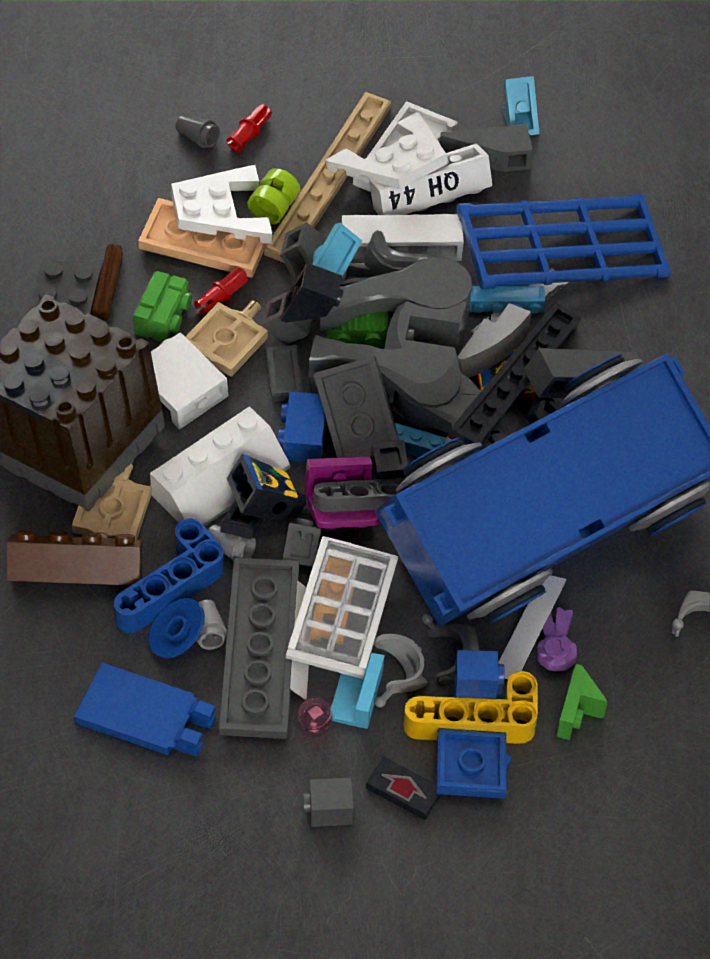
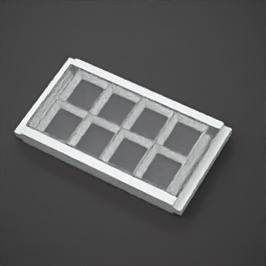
(342, 607)

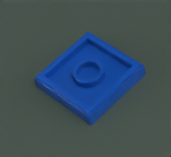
(471, 763)

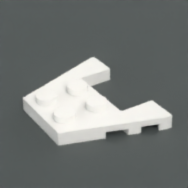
(400, 163)
(208, 205)

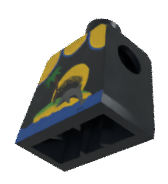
(264, 490)

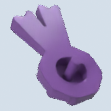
(556, 649)

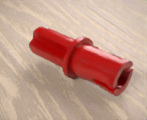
(248, 128)
(221, 290)

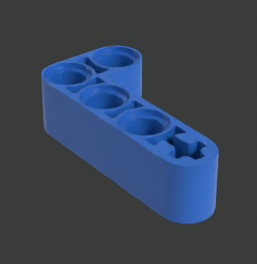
(136, 604)

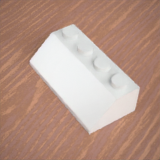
(196, 479)

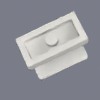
(186, 380)

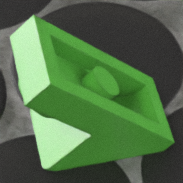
(581, 699)

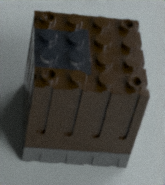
(74, 401)

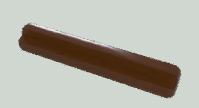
(107, 281)

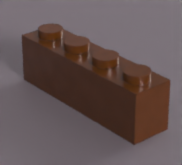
(74, 559)

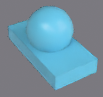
(337, 250)

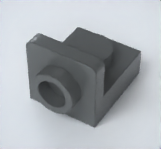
(301, 542)

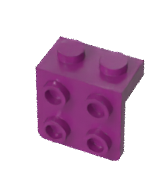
(338, 470)

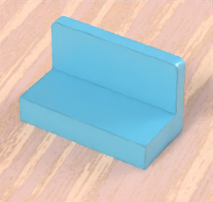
(356, 696)

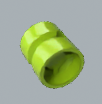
(274, 195)

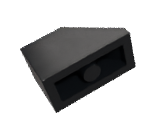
(312, 294)

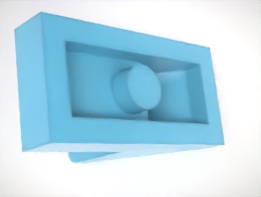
(521, 103)

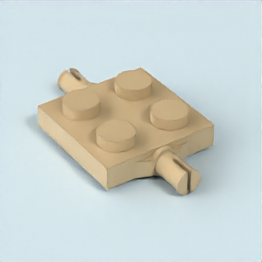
(228, 336)
(118, 511)

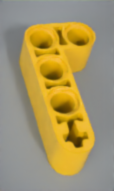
(422, 710)

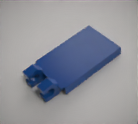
(144, 711)

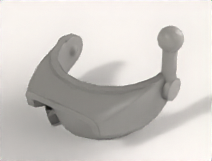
(692, 602)
(411, 659)

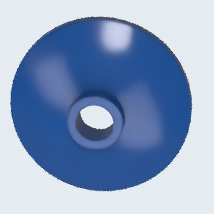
(176, 628)

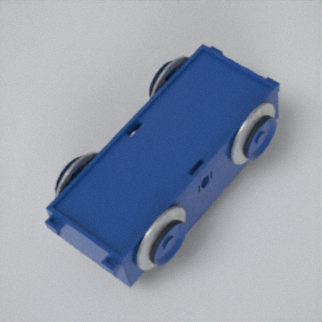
(515, 509)

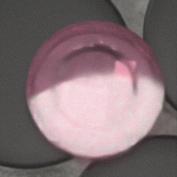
(315, 715)

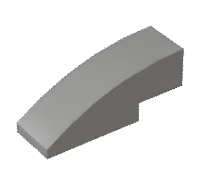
(494, 340)

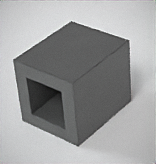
(329, 802)

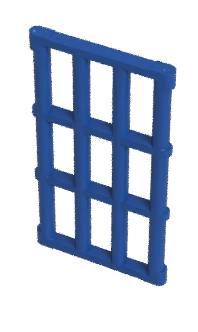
(540, 254)

